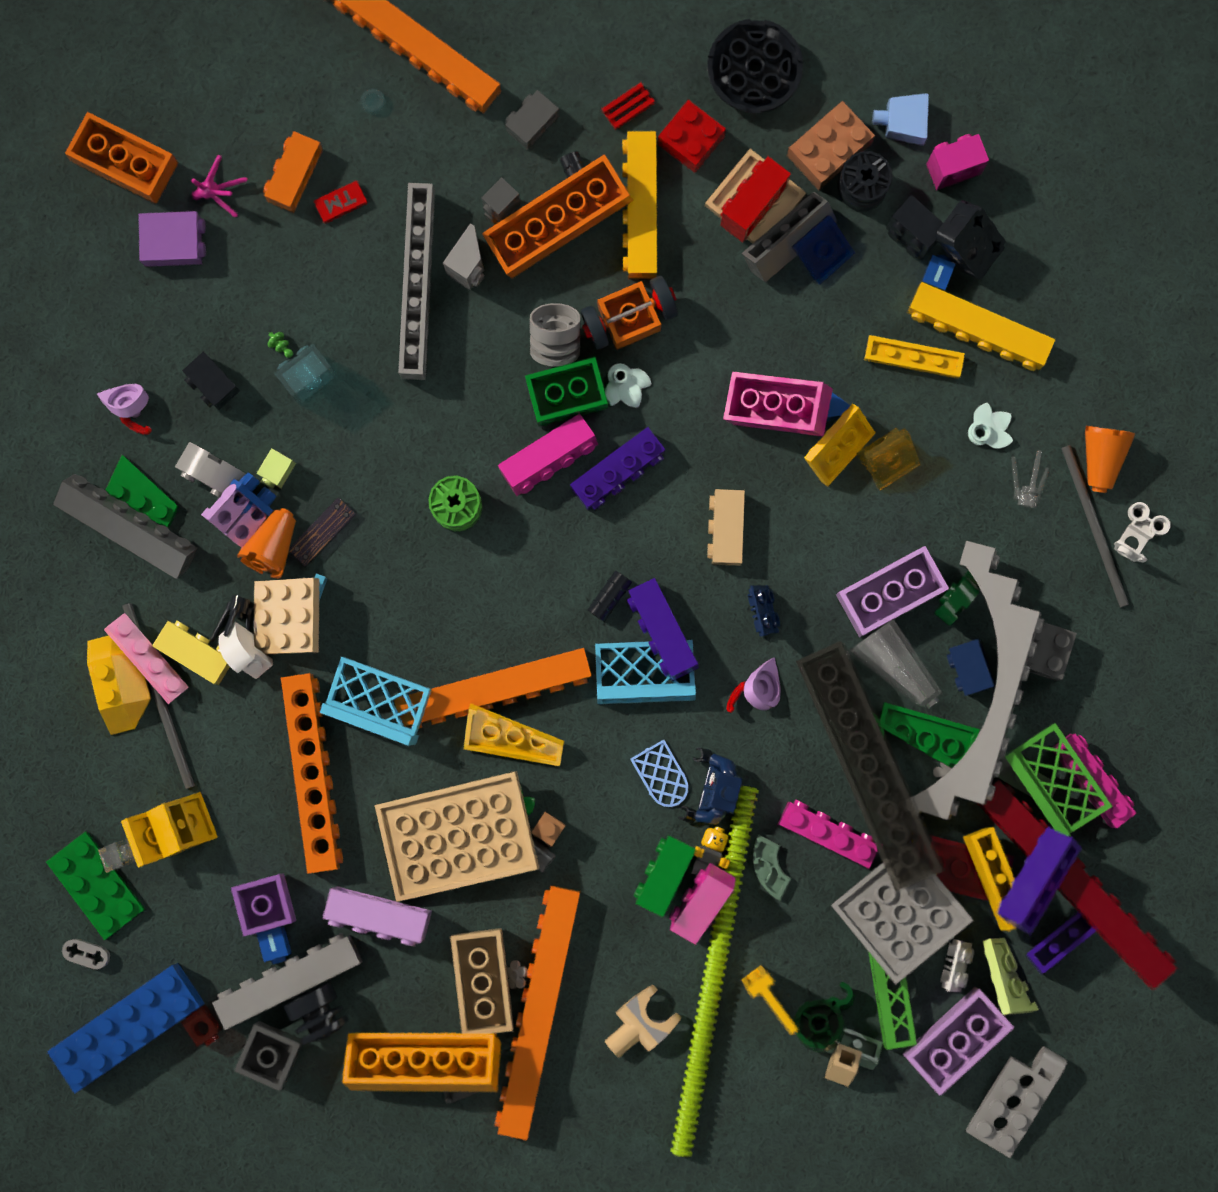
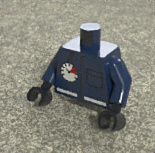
(719, 790)

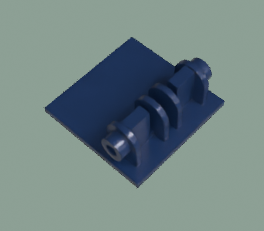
(762, 599)

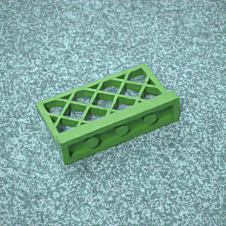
(1039, 792)

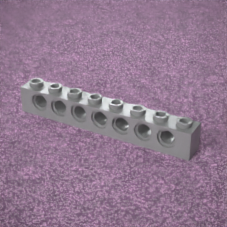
(416, 281)

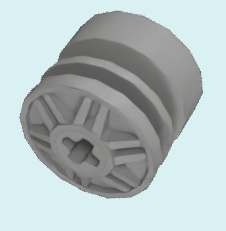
(555, 334)

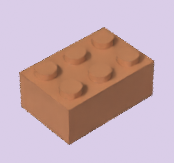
(829, 144)

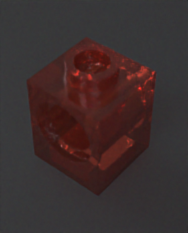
(191, 1026)

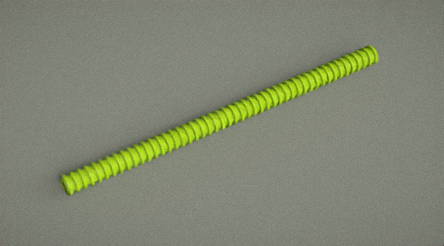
(713, 979)

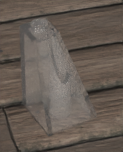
(896, 662)

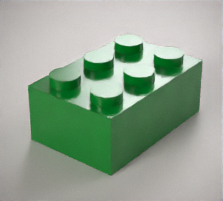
(566, 392)
(664, 875)

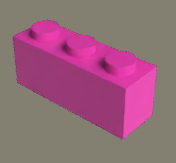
(702, 903)

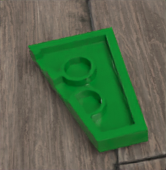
(141, 493)

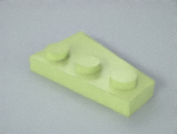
(1009, 988)

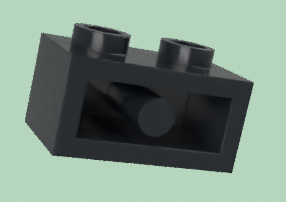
(210, 380)

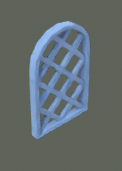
(642, 775)

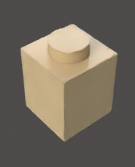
(843, 1065)

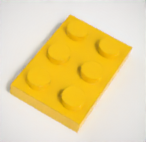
(839, 445)

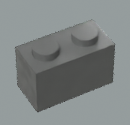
(531, 119)
(500, 201)

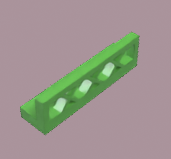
(884, 1008)

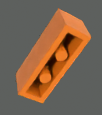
(292, 171)

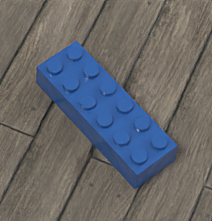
(126, 1027)

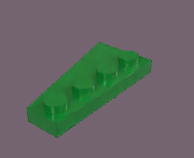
(932, 735)

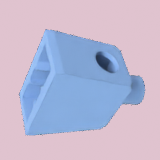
(905, 118)

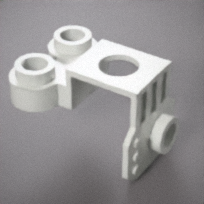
(1142, 529)

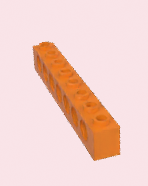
(315, 860)

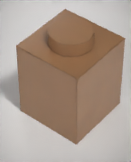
(548, 828)

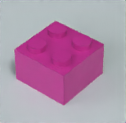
(957, 161)

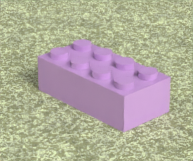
(892, 591)
(378, 915)
(958, 1040)

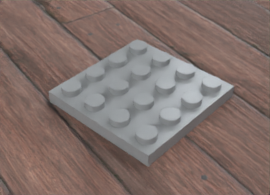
(901, 925)

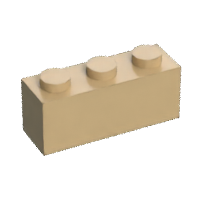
(726, 527)

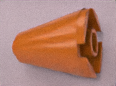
(1105, 455)
(270, 544)

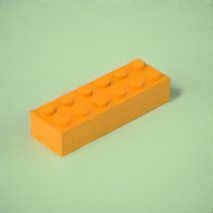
(422, 1062)

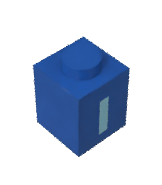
(938, 272)
(274, 944)

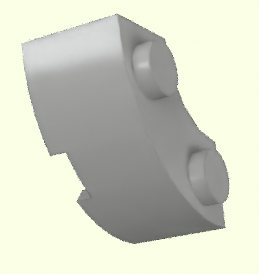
(207, 468)

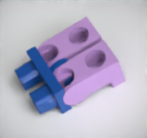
(240, 511)

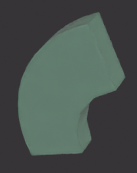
(768, 868)

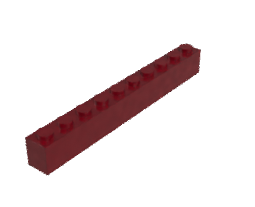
(1084, 892)

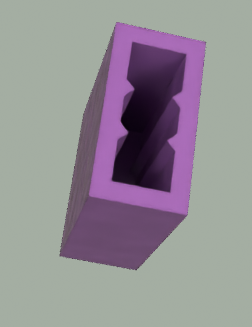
(171, 238)

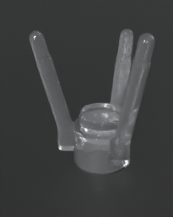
(1029, 495)

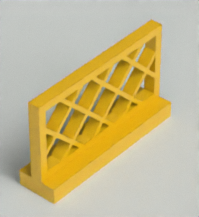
(757, 982)

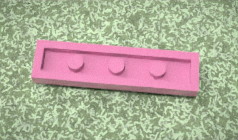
(146, 658)

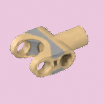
(638, 1025)

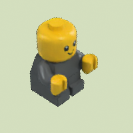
(711, 851)

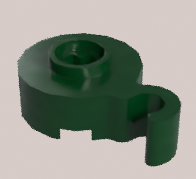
(957, 598)
(823, 1010)

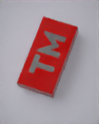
(340, 202)

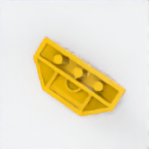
(117, 685)

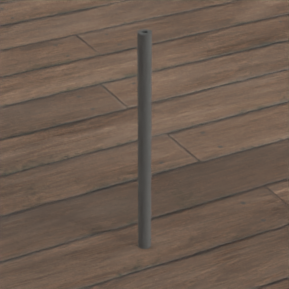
(1095, 526)

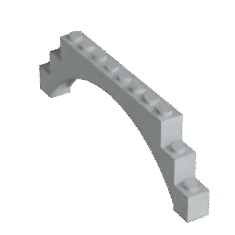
(1015, 642)

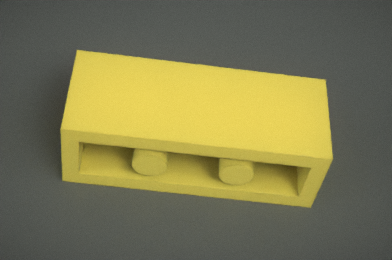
(192, 651)

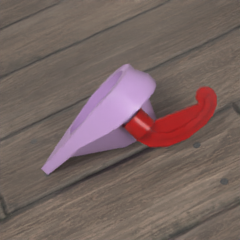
(127, 402)
(760, 689)

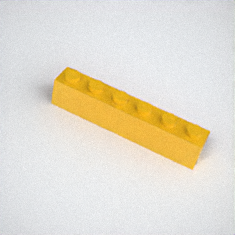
(641, 212)
(980, 326)

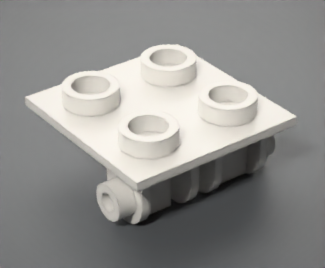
(957, 978)

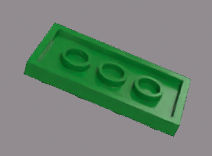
(99, 894)

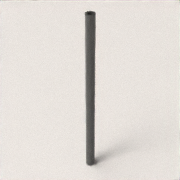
(166, 719)

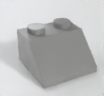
(465, 260)

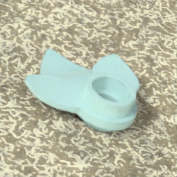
(628, 388)
(992, 425)

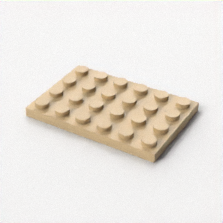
(456, 836)

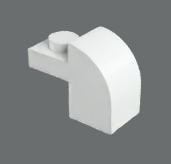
(241, 654)

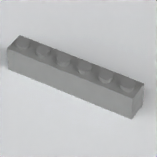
(286, 982)

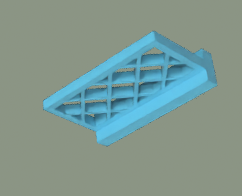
(639, 693)
(366, 720)

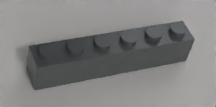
(125, 525)

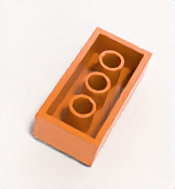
(121, 157)

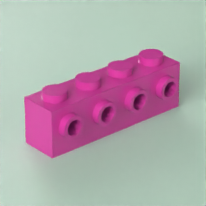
(548, 455)
(1121, 804)
(827, 834)

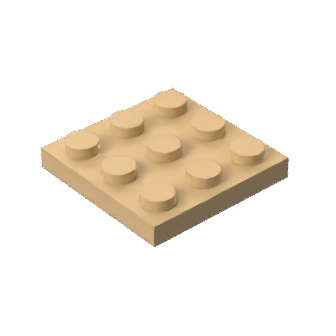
(786, 202)
(286, 616)

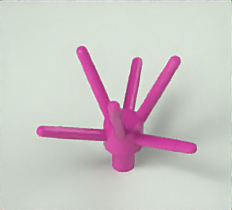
(210, 189)

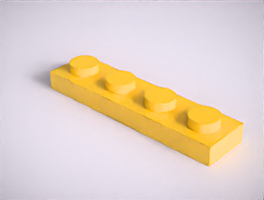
(914, 356)

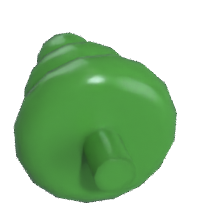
(276, 340)

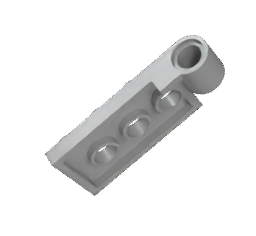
(1045, 1072)

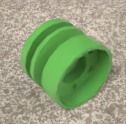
(459, 517)

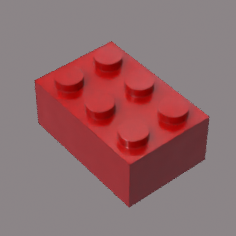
(754, 198)

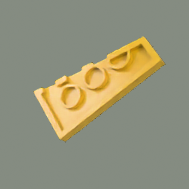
(505, 737)

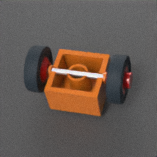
(629, 314)

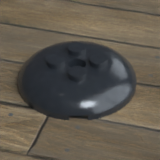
(760, 45)

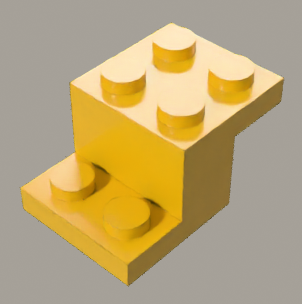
(169, 829)

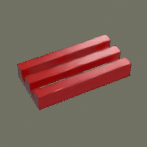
(644, 94)

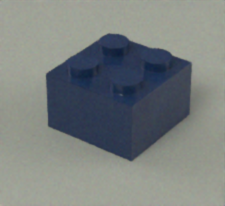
(971, 666)

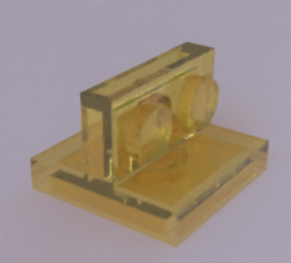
(889, 457)

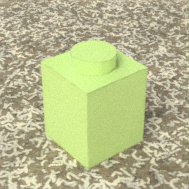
(275, 469)

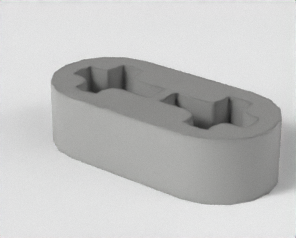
(85, 960)

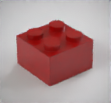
(691, 136)

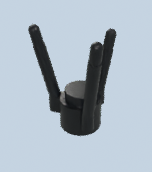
(236, 609)

